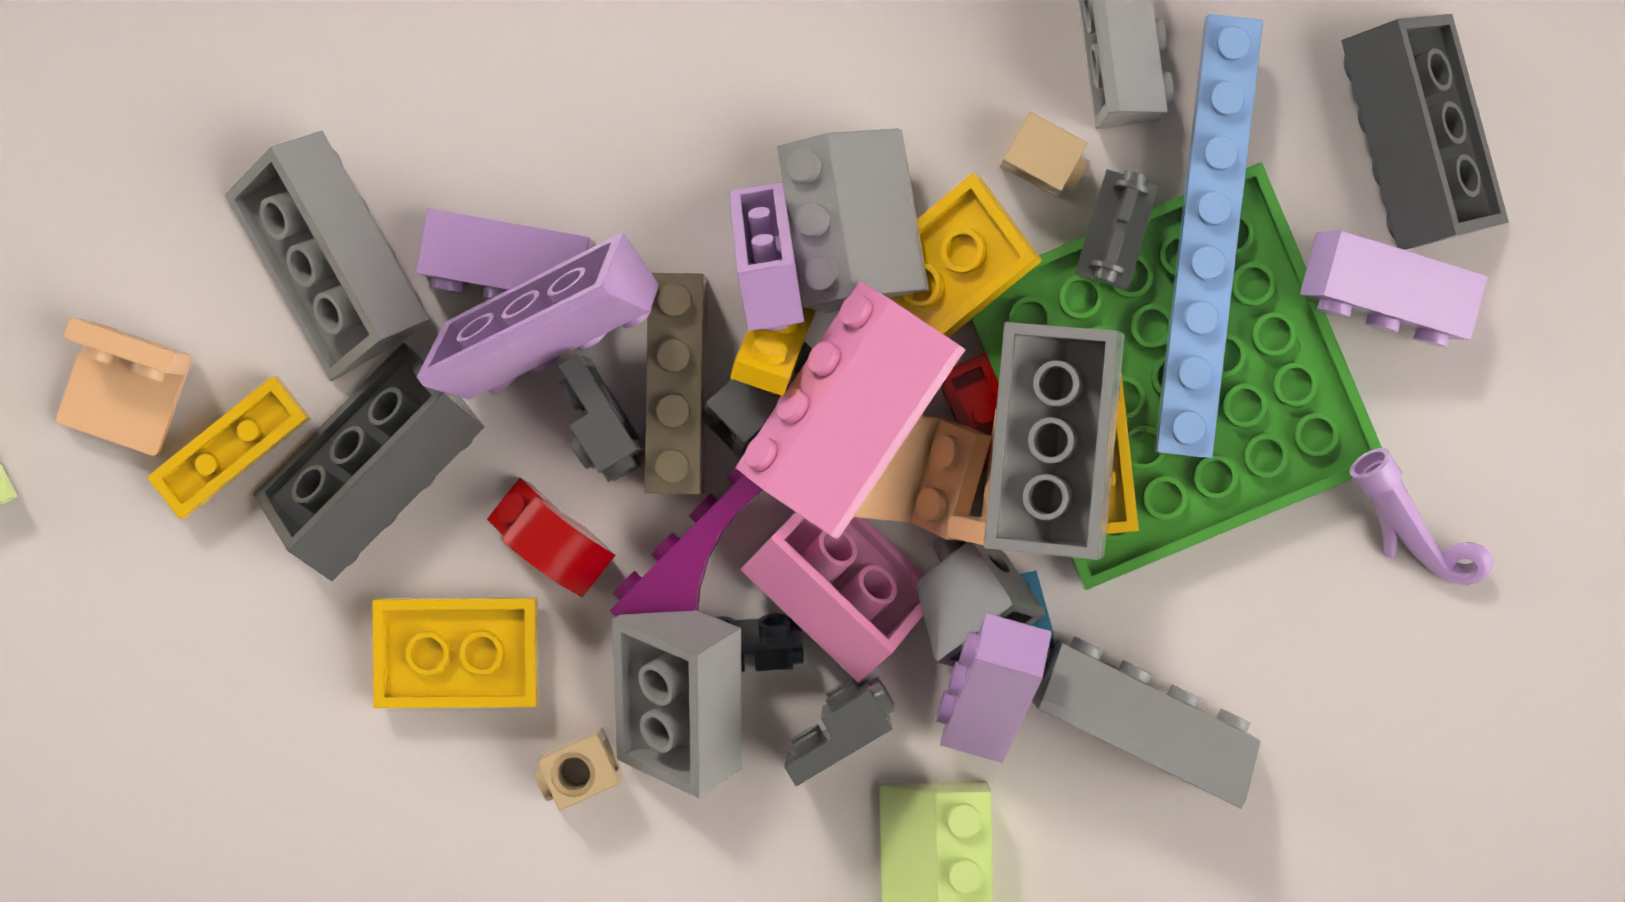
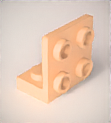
(122, 386)
(930, 476)

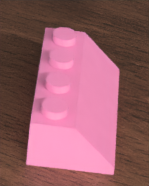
(849, 409)

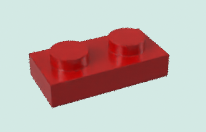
(973, 395)

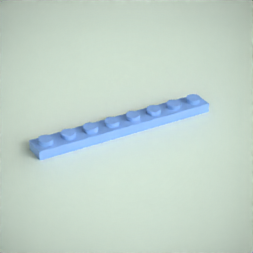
(1208, 236)

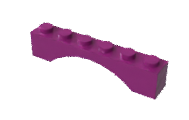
(682, 563)

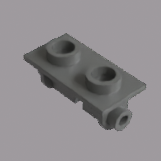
(1117, 228)

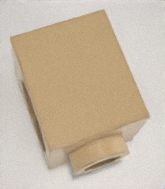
(1046, 156)
(596, 753)

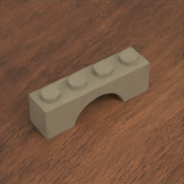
(676, 385)

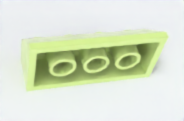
(936, 842)

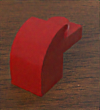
(550, 538)

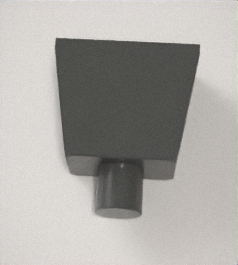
(741, 409)
(965, 589)

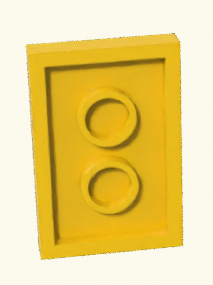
(968, 256)
(455, 652)

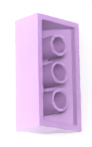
(541, 320)

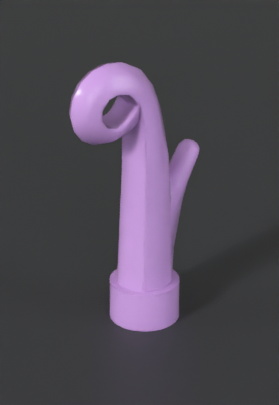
(1381, 480)

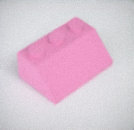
(845, 593)

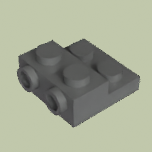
(604, 434)
(853, 719)

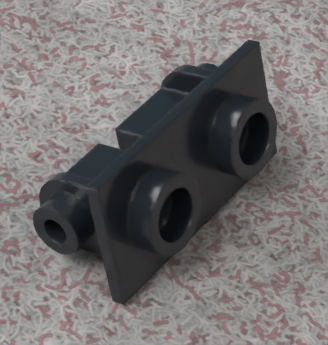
(772, 639)

